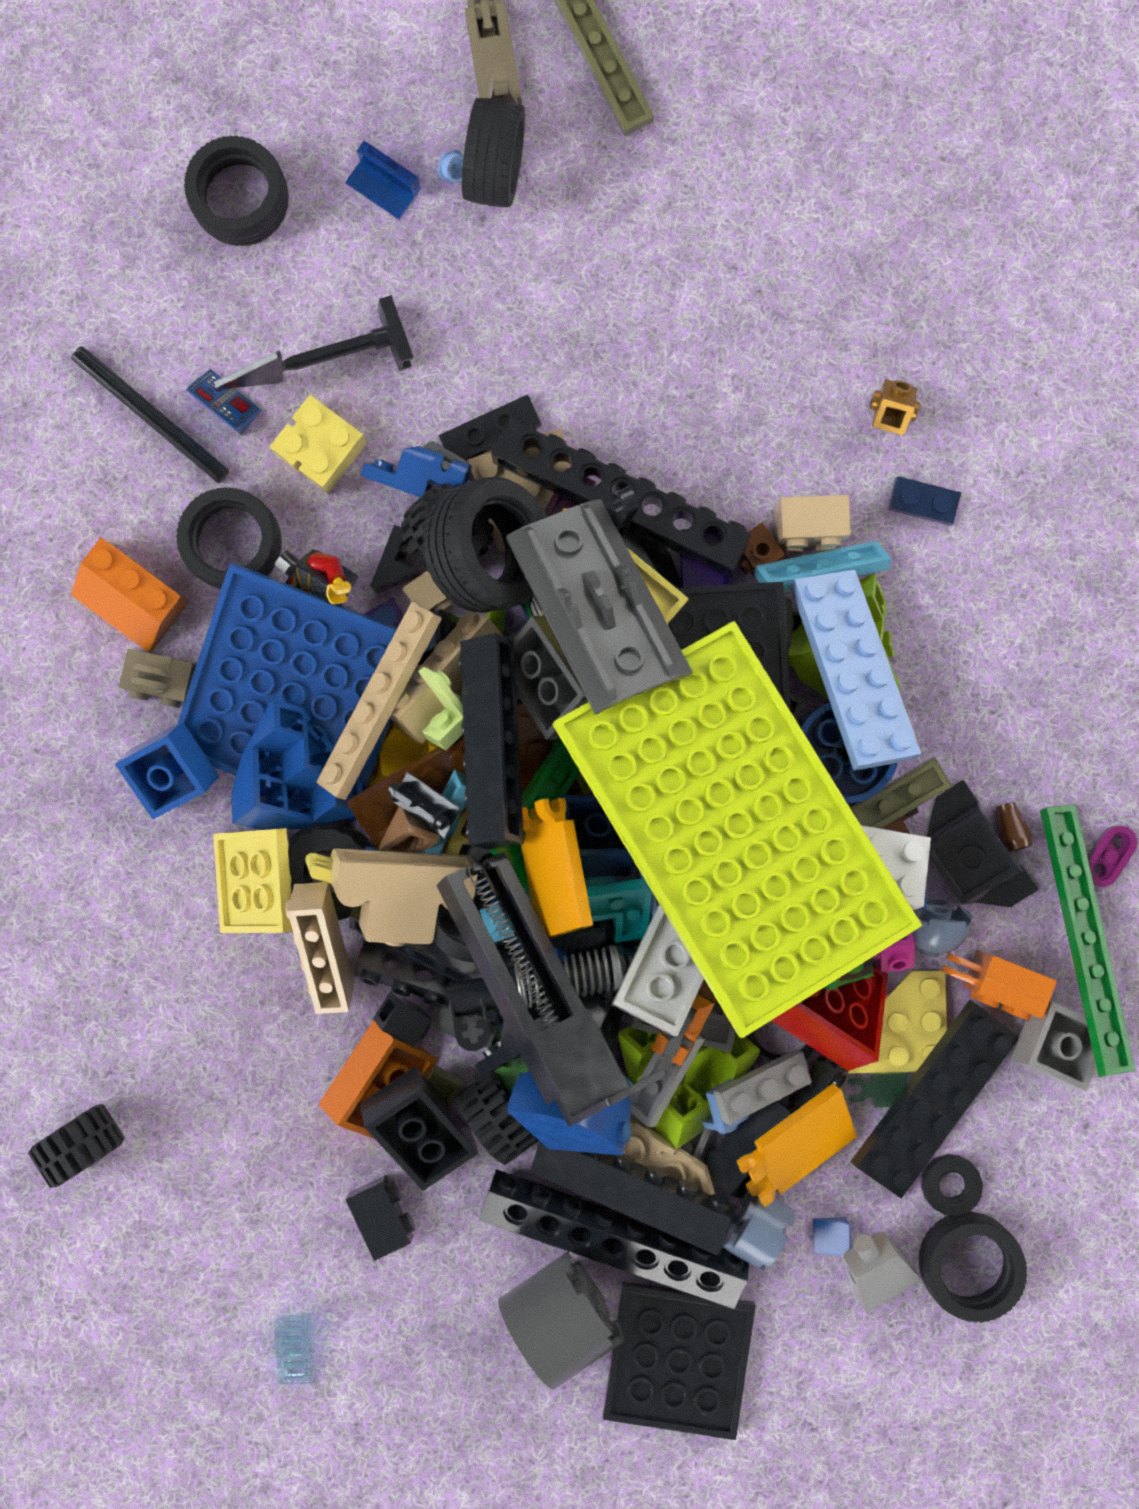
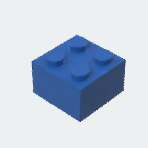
(167, 770)

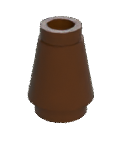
(1013, 828)

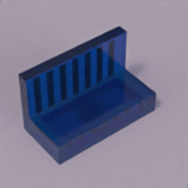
(383, 181)

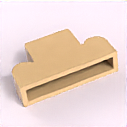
(395, 891)

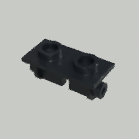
(424, 804)
(824, 1075)

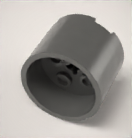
(559, 1321)

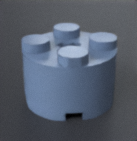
(759, 1231)

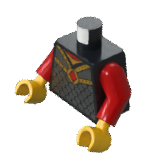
(318, 575)

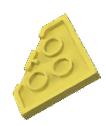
(911, 1022)

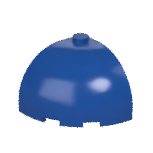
(600, 1133)

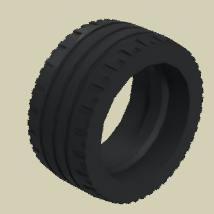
(493, 152)
(225, 153)
(212, 502)
(998, 1298)

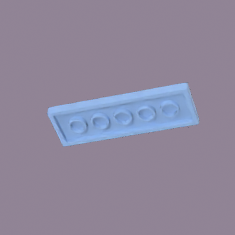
(855, 670)

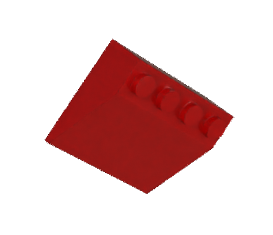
(842, 1021)

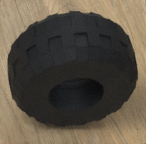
(319, 839)

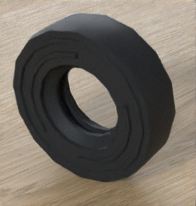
(972, 1185)

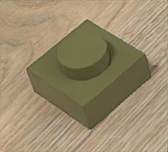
(446, 1083)

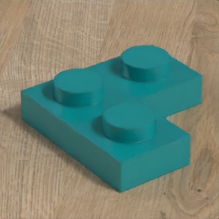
(625, 904)

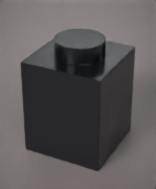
(402, 1019)

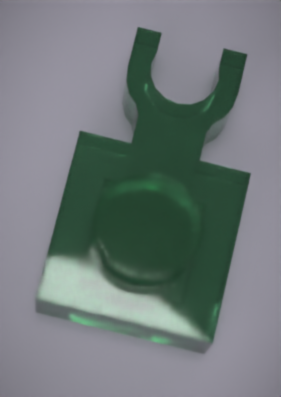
(882, 1089)

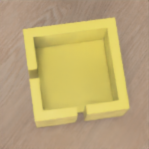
(320, 443)

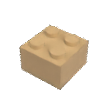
(811, 522)

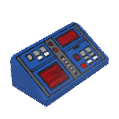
(225, 403)

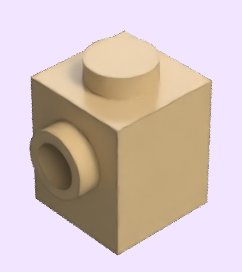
(427, 594)

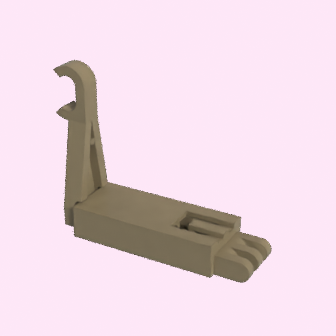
(492, 54)

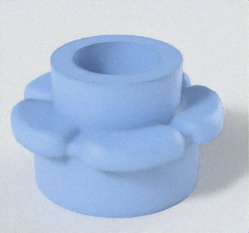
(454, 174)

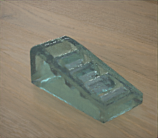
(294, 1323)

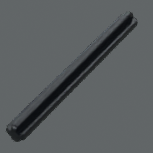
(150, 414)

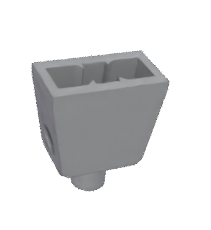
(877, 1269)

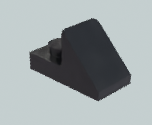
(390, 570)

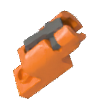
(679, 1046)

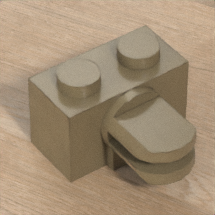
(156, 676)

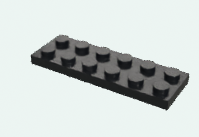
(935, 1099)

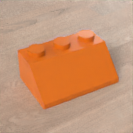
(127, 595)
(370, 1067)

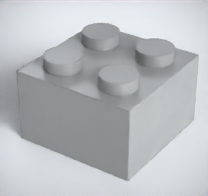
(1057, 1047)

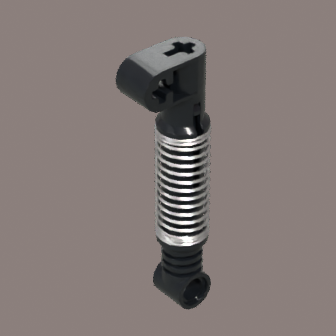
(585, 973)

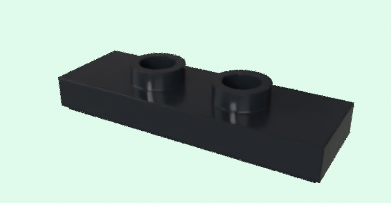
(483, 432)

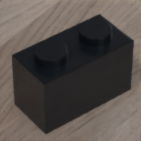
(381, 1217)

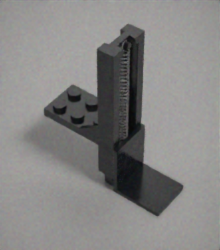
(564, 1045)

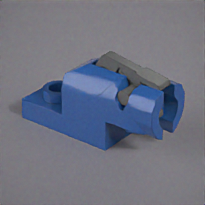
(420, 469)

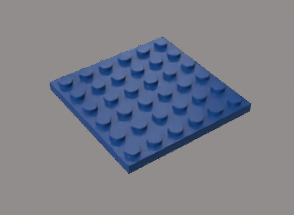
(281, 647)

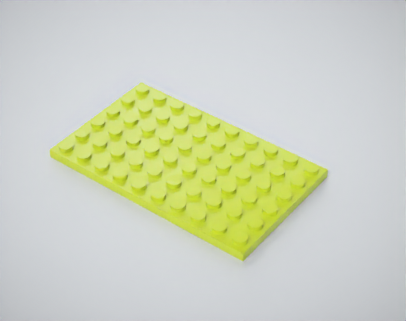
(739, 832)

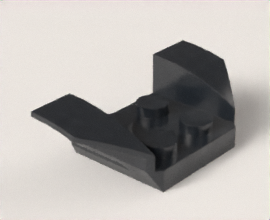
(972, 853)

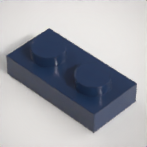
(924, 501)

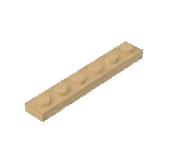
(378, 700)

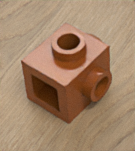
(760, 550)

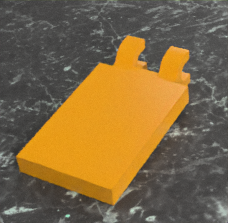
(554, 869)
(798, 1145)

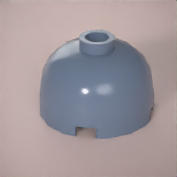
(941, 927)

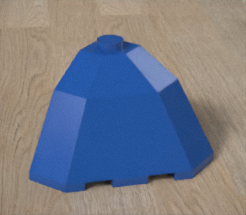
(280, 774)

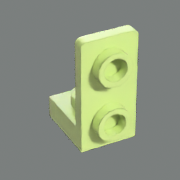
(447, 725)

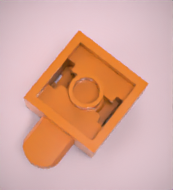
(1000, 981)

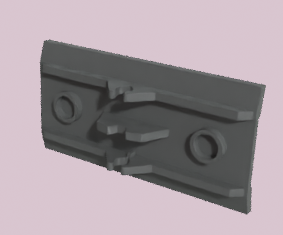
(598, 605)

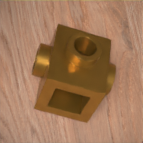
(894, 406)

